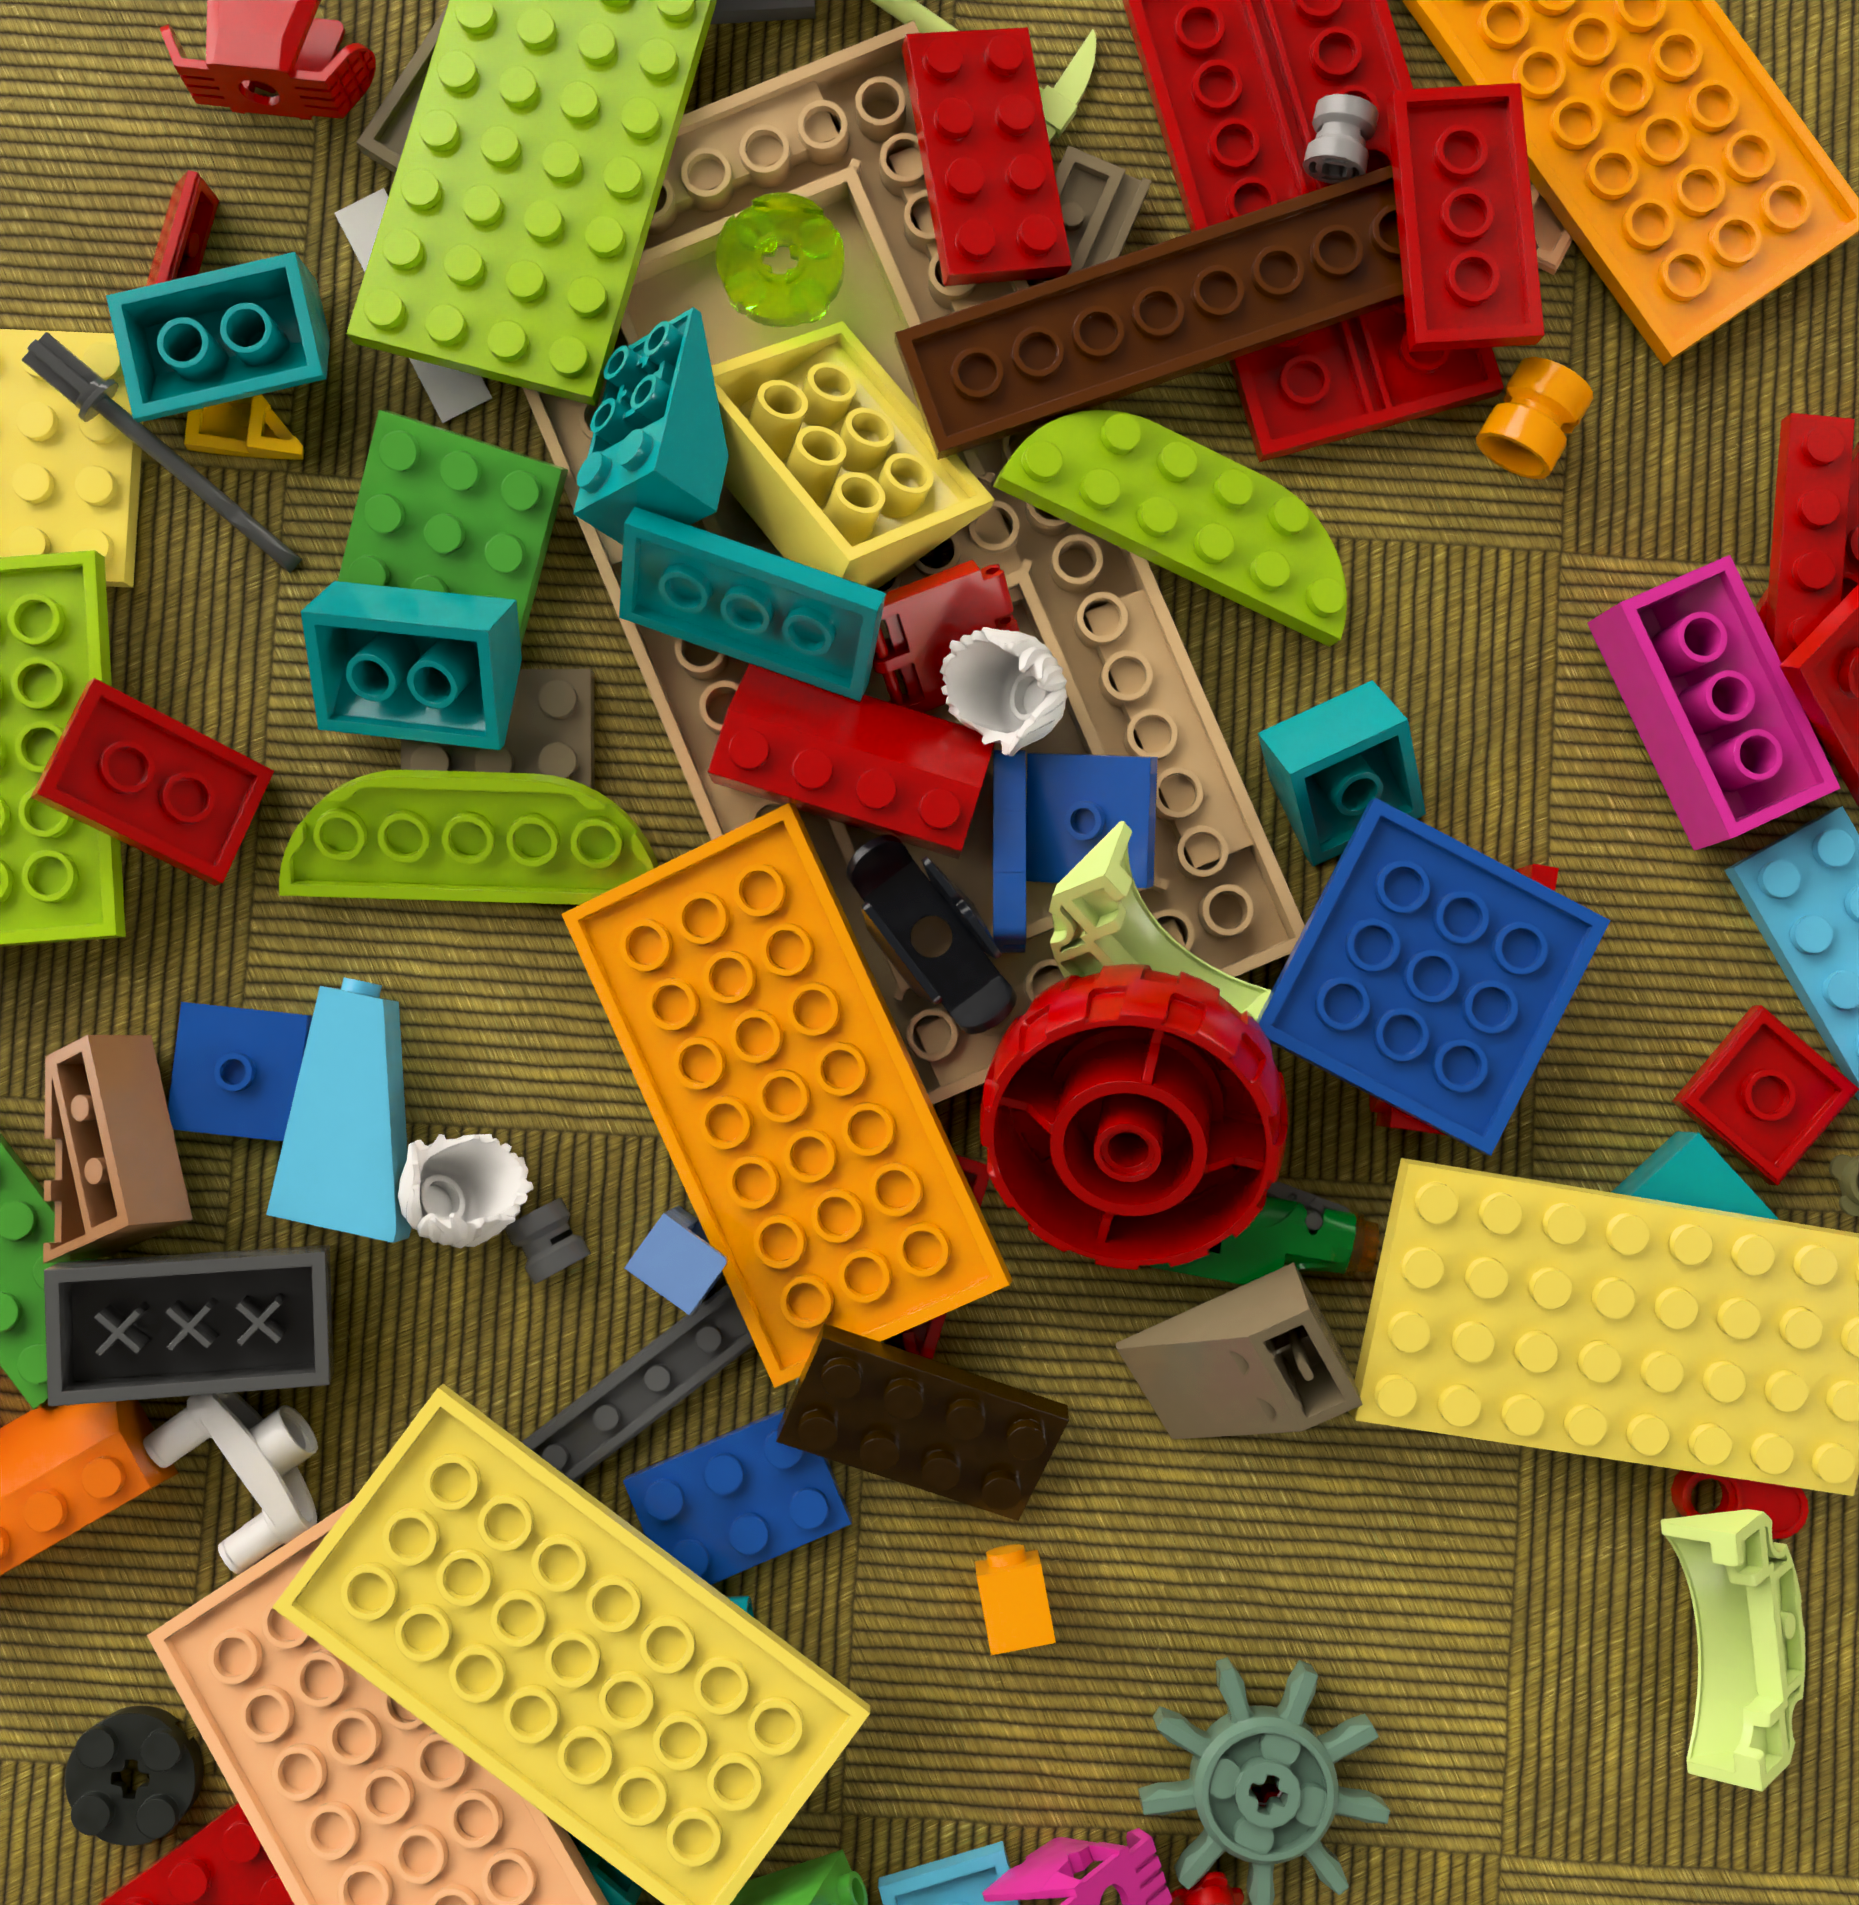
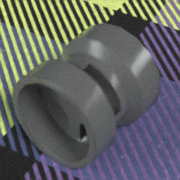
(547, 1240)

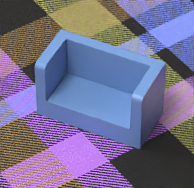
(678, 1260)

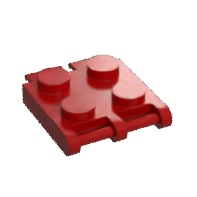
(925, 620)

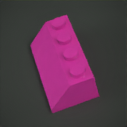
(1712, 704)

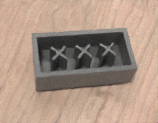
(188, 1324)

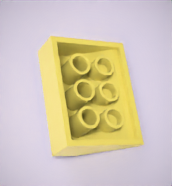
(838, 459)

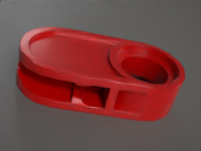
(1783, 1504)

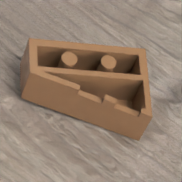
(112, 1148)

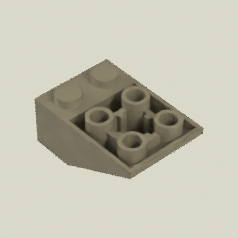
(1244, 1363)

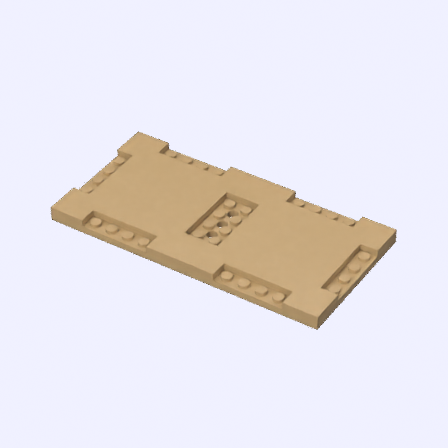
(852, 147)

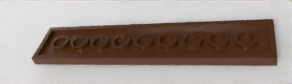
(1155, 314)

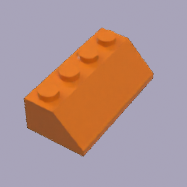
(69, 1470)

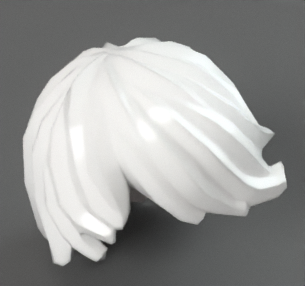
(1004, 687)
(462, 1189)

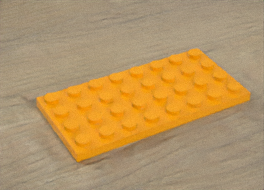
(1657, 150)
(785, 1093)

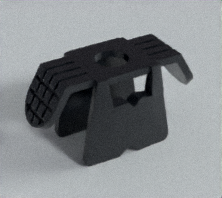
(901, 895)

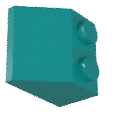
(1337, 761)

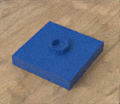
(1078, 802)
(236, 1070)

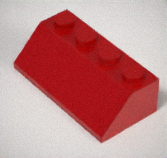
(852, 760)

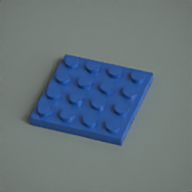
(1431, 976)

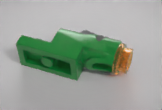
(1290, 1230)

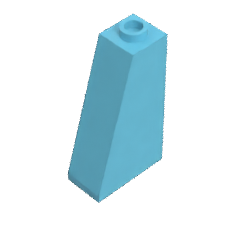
(347, 1119)

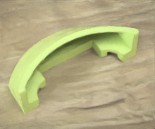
(1107, 923)
(1746, 1642)

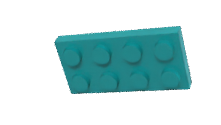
(749, 603)

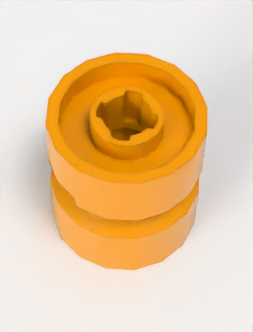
(1537, 410)

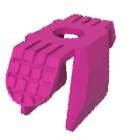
(1051, 1871)

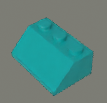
(220, 336)
(413, 663)

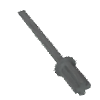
(95, 395)

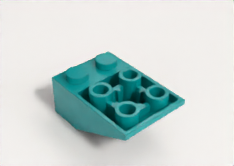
(655, 432)

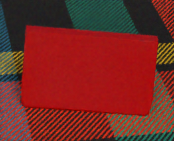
(184, 230)

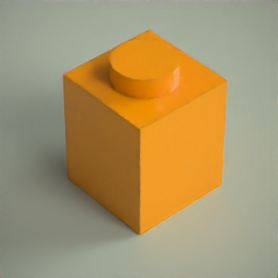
(1014, 1599)

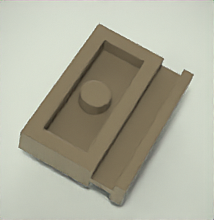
(1097, 207)

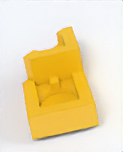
(241, 429)

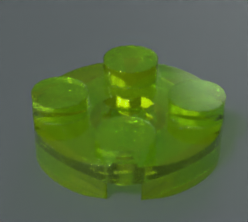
(757, 232)

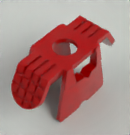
(274, 49)

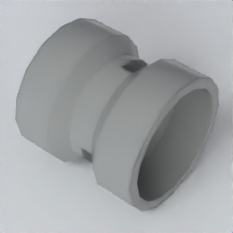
(1342, 128)

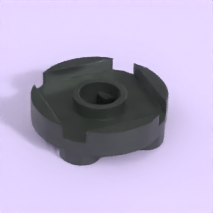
(101, 1799)

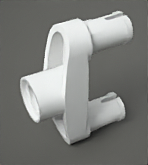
(263, 1457)

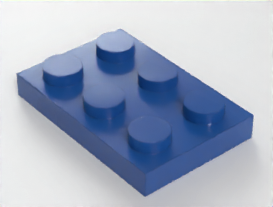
(737, 1500)

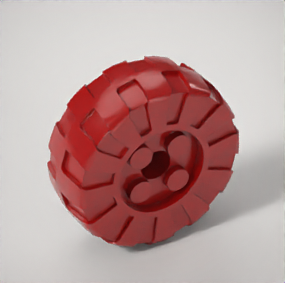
(1134, 1117)

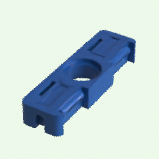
(1009, 851)

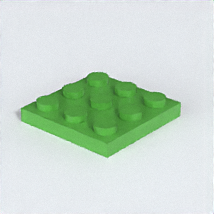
(451, 515)

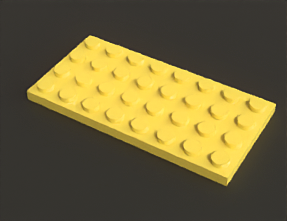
(1615, 1328)
(572, 1657)

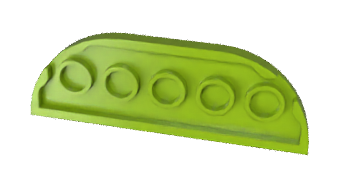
(1185, 514)
(464, 840)

